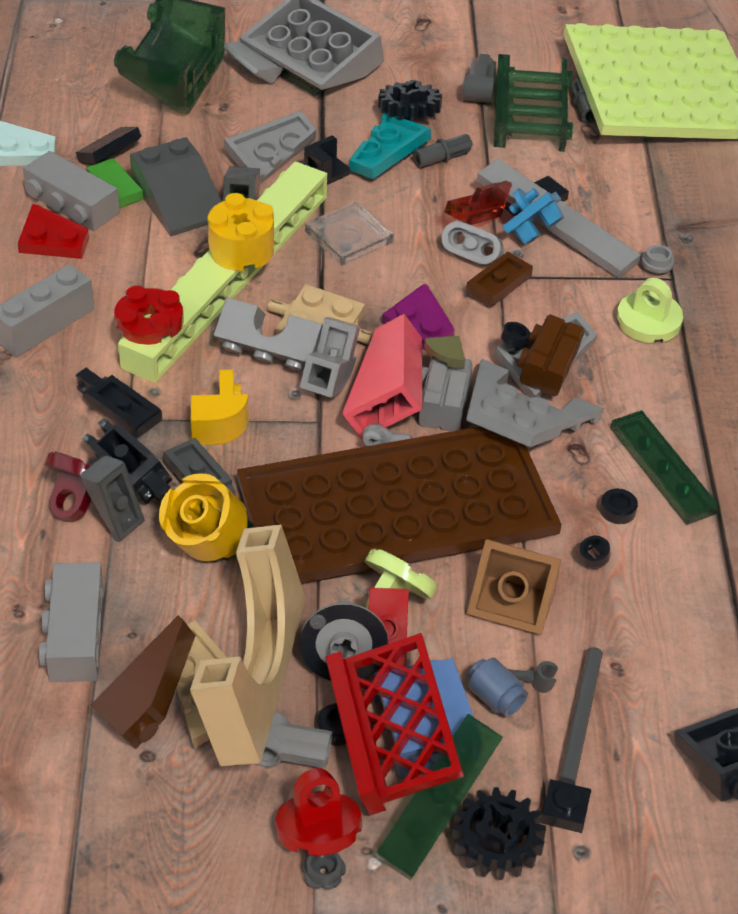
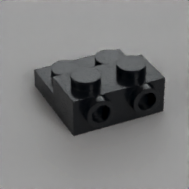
(714, 750)

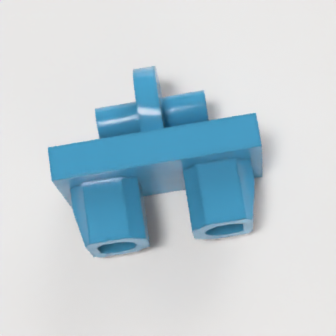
(545, 207)

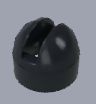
(514, 336)
(601, 549)

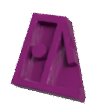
(423, 313)

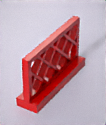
(362, 738)

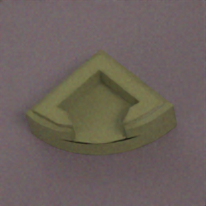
(446, 349)

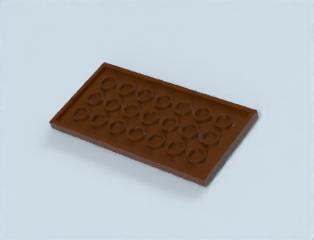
(400, 497)

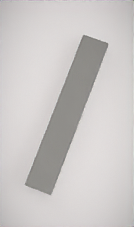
(573, 228)

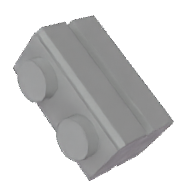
(444, 395)

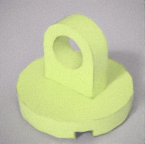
(650, 313)
(398, 575)

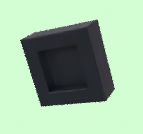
(565, 806)

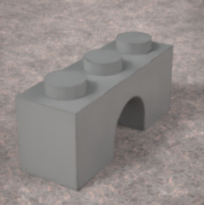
(242, 329)

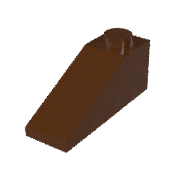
(144, 690)

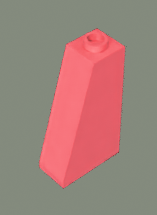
(388, 378)

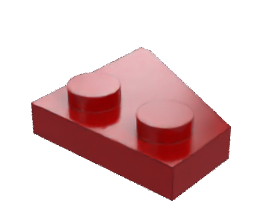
(52, 235)

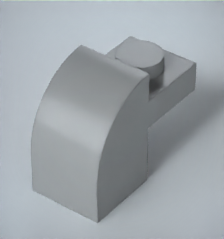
(333, 362)

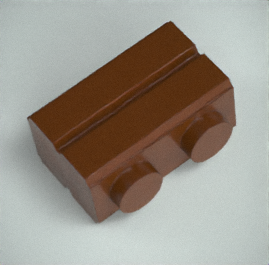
(551, 354)

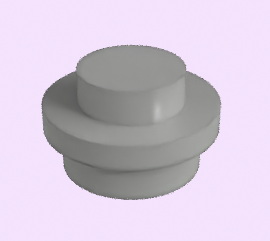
(658, 259)

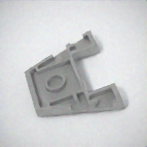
(518, 416)

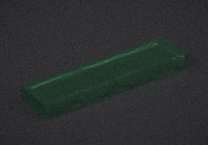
(664, 467)
(434, 807)

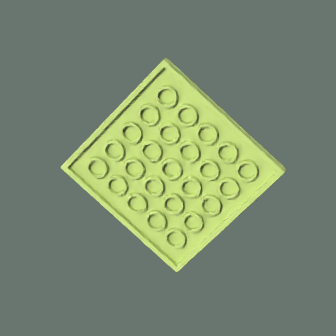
(657, 80)

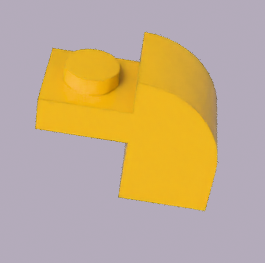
(222, 416)

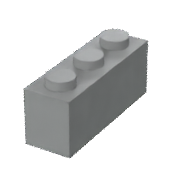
(71, 190)
(44, 309)
(73, 622)

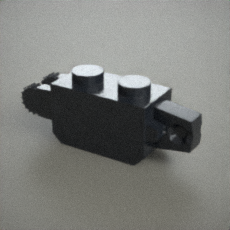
(144, 469)

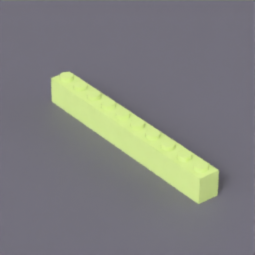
(207, 284)

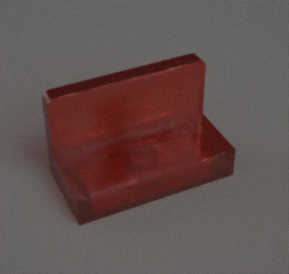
(482, 206)

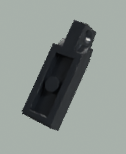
(118, 402)

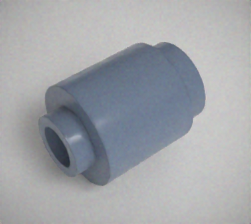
(497, 686)

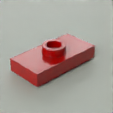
(392, 610)

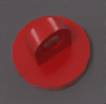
(318, 820)

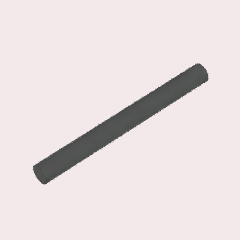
(581, 716)

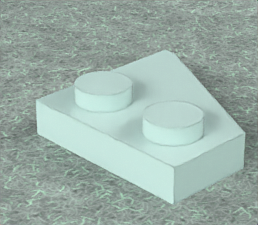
(22, 145)

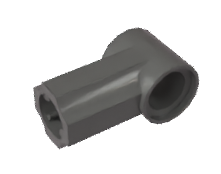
(480, 80)

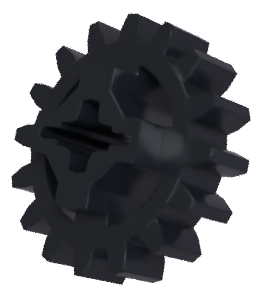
(410, 100)
(497, 834)

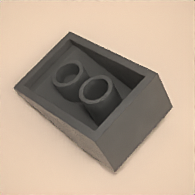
(175, 185)

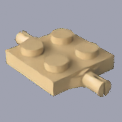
(318, 304)

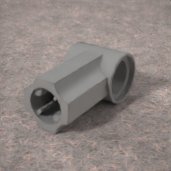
(296, 744)

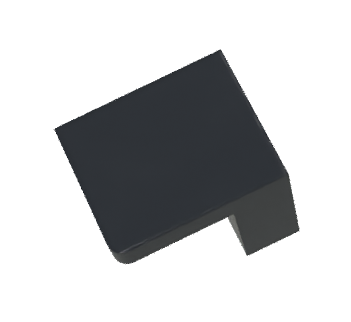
(323, 157)

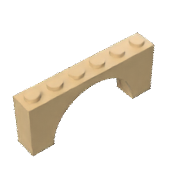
(241, 695)

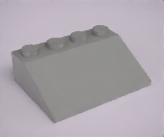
(316, 43)

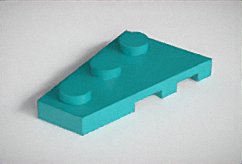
(388, 145)

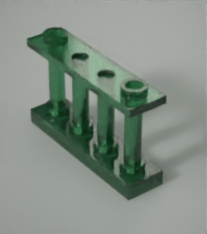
(505, 108)

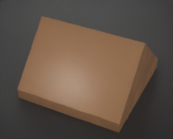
(514, 586)

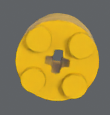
(241, 232)
(203, 518)

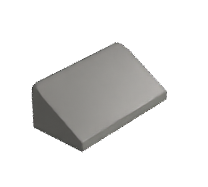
(254, 61)

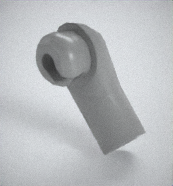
(378, 434)

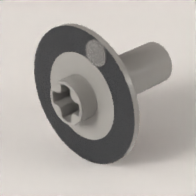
(344, 629)

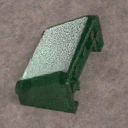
(177, 52)

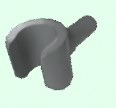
(541, 678)

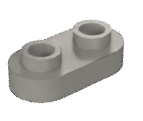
(474, 244)

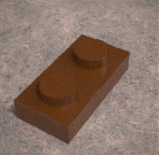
(499, 279)

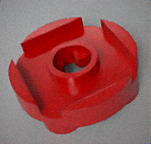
(139, 301)

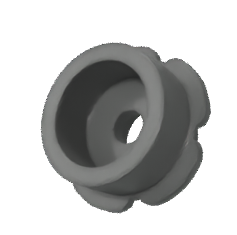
(329, 880)

